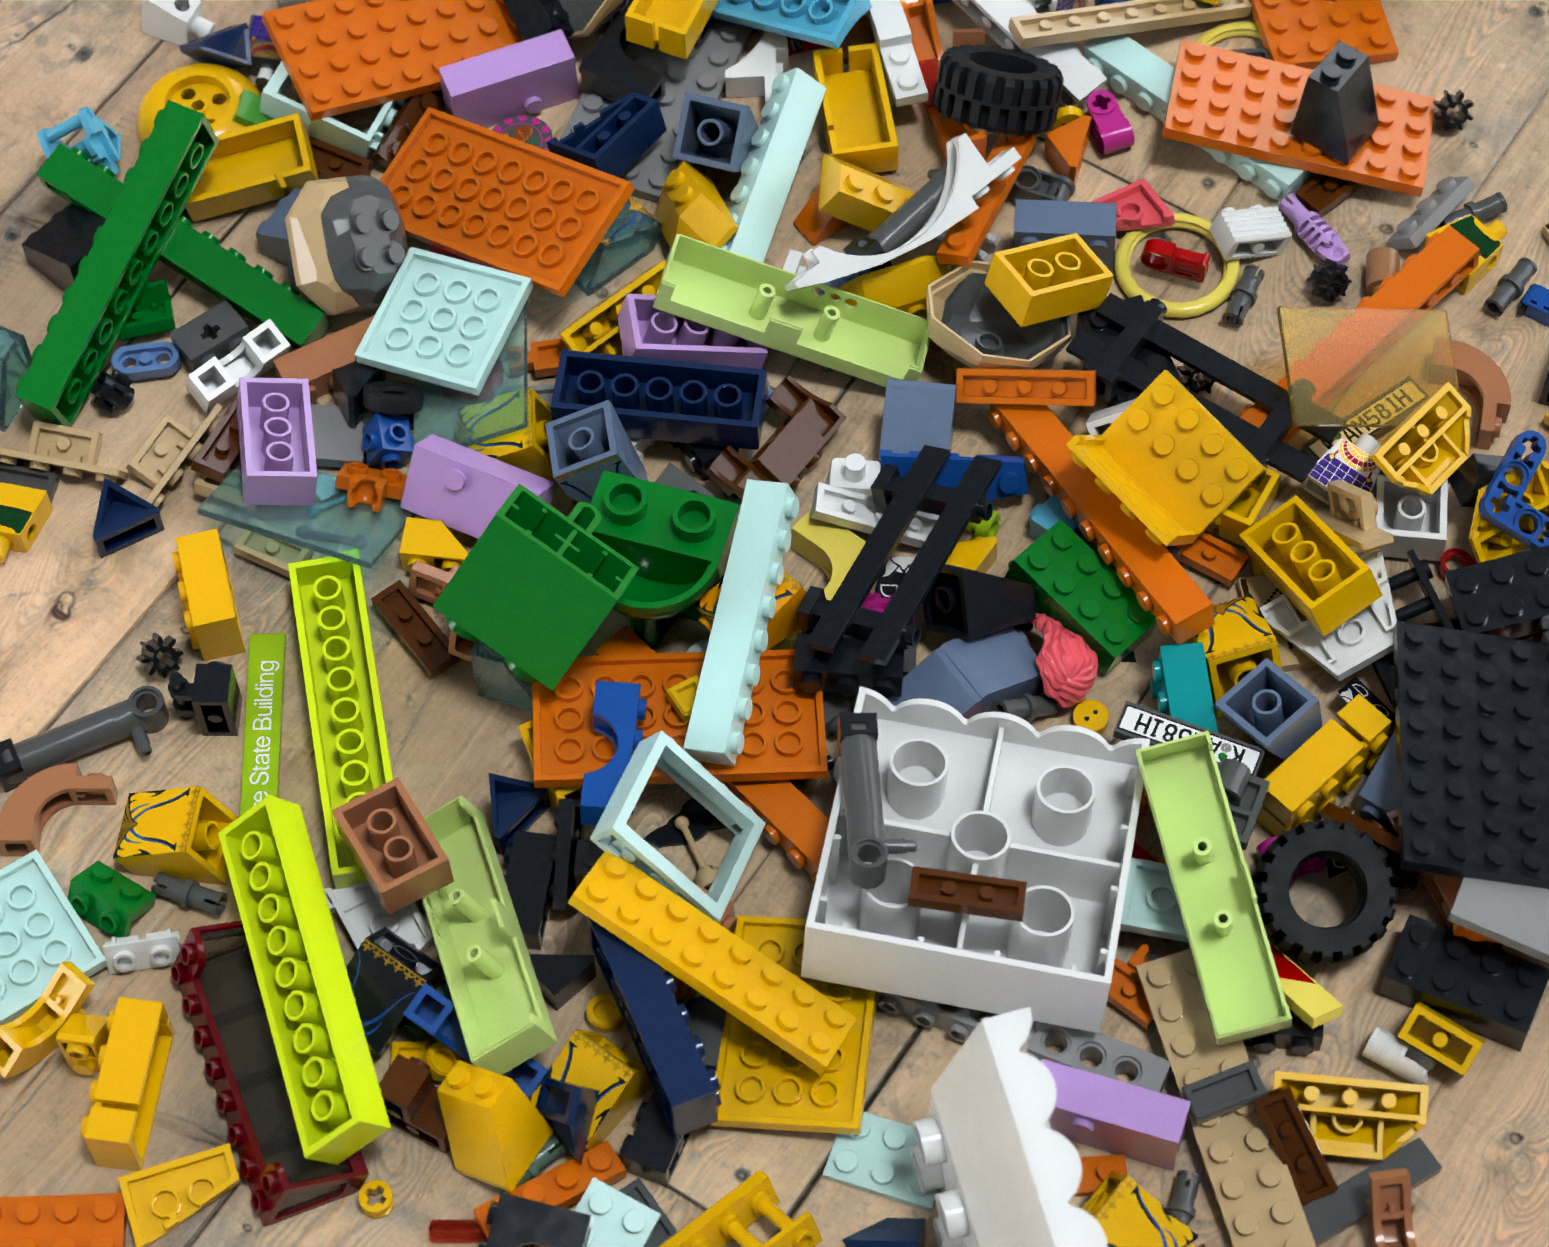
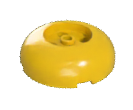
(213, 92)

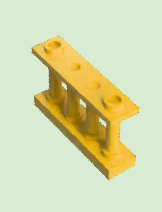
(740, 1209)

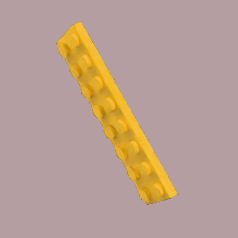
(713, 961)

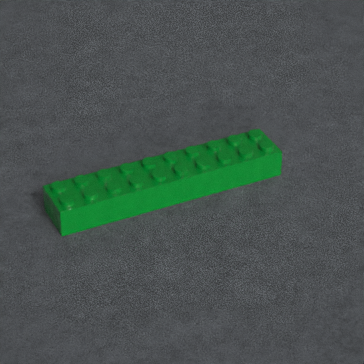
(117, 265)

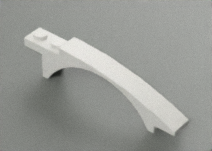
(898, 59)
(758, 69)
(964, 183)

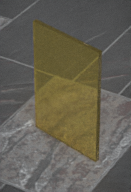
(1363, 363)

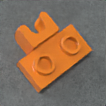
(370, 484)
(1126, 989)

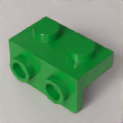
(151, 312)
(109, 899)

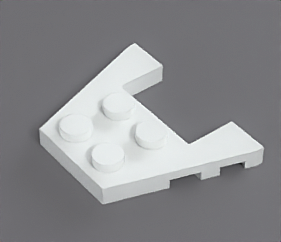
(1353, 643)
(364, 915)

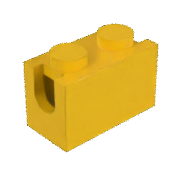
(1441, 1038)

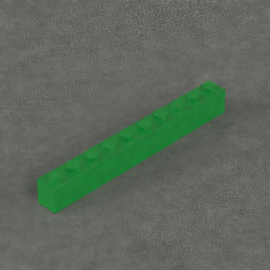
(193, 254)

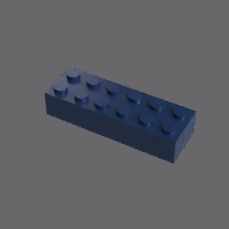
(666, 397)
(659, 1032)

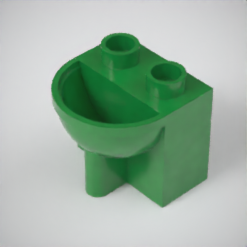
(675, 541)
(536, 586)

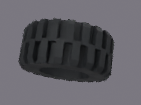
(998, 89)
(1359, 857)

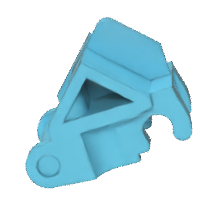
(100, 144)

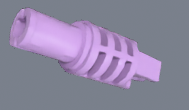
(1314, 231)

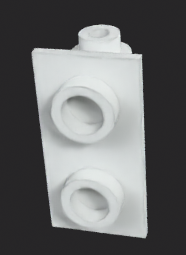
(137, 954)

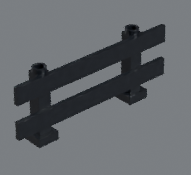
(1146, 325)
(899, 502)

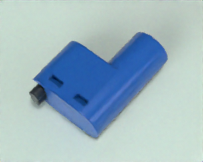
(1536, 304)

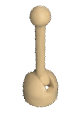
(706, 874)

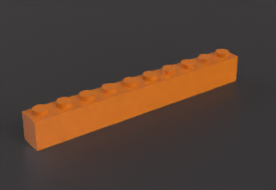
(1417, 286)
(1140, 563)
(788, 814)

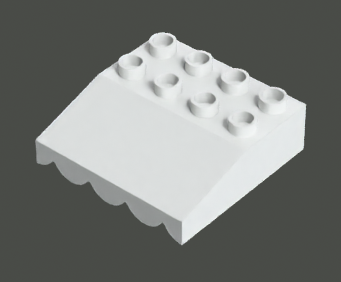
(993, 804)
(994, 1148)

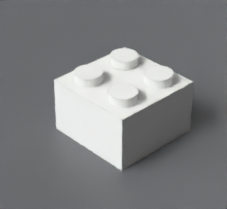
(1412, 519)

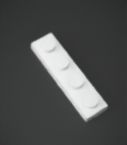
(859, 513)

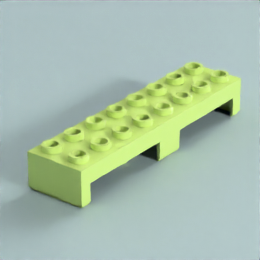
(752, 303)
(1213, 889)
(484, 947)

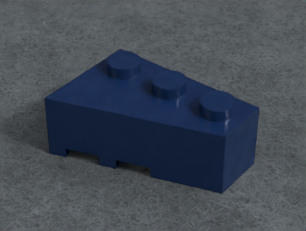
(616, 136)

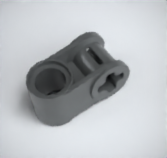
(1041, 186)

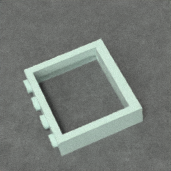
(327, 129)
(709, 792)

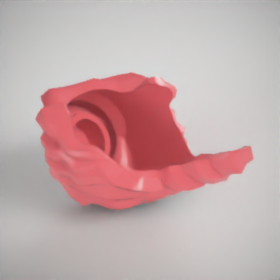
(1064, 662)

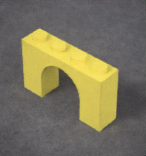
(828, 547)

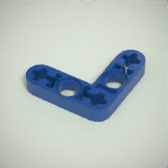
(1512, 504)

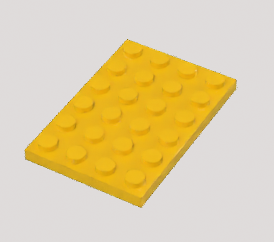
(769, 1086)

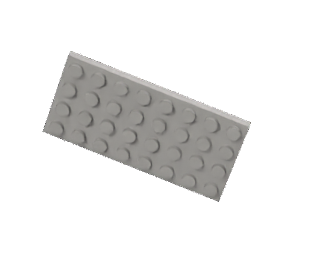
(699, 74)

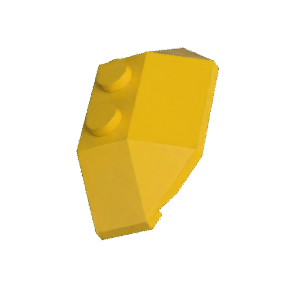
(694, 207)
(898, 285)
(598, 327)
(1427, 443)
(1491, 542)
(1357, 1114)

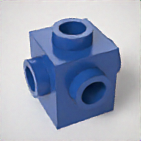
(387, 440)

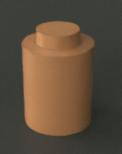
(1380, 264)

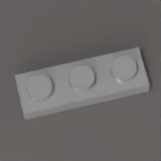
(1430, 212)

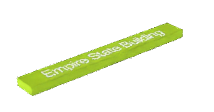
(263, 718)

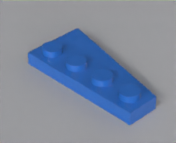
(1008, 482)

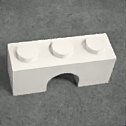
(253, 357)

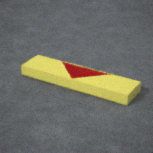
(1303, 993)

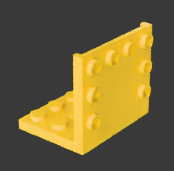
(1168, 463)

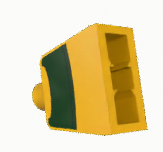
(1485, 238)
(21, 517)

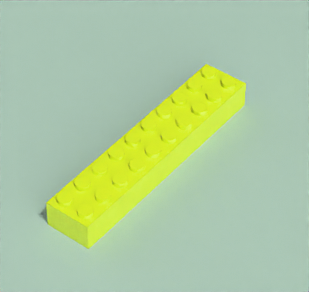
(340, 693)
(303, 981)

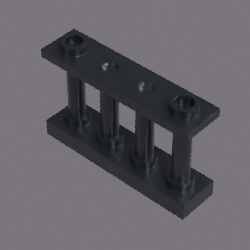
(1419, 572)

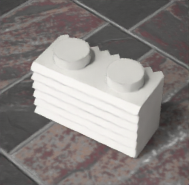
(1250, 232)

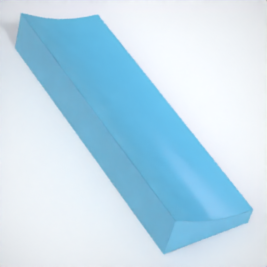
(808, 20)

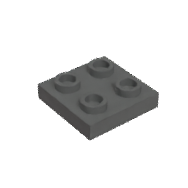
(1244, 795)

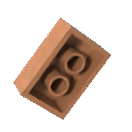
(393, 846)

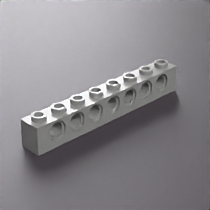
(1111, 1054)

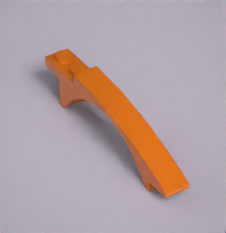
(927, 46)

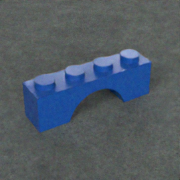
(616, 717)
(439, 1019)

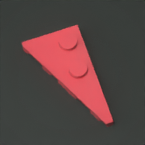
(1138, 207)

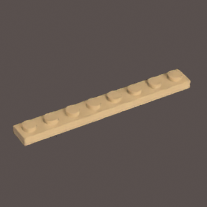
(1119, 19)

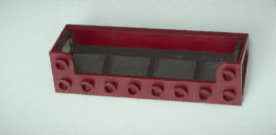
(243, 1064)

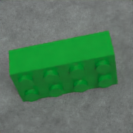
(1083, 595)

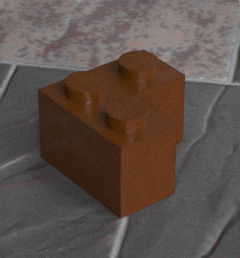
(414, 1101)

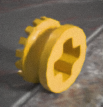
(378, 1209)

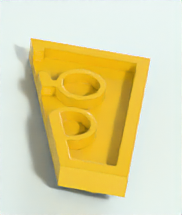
(175, 1191)

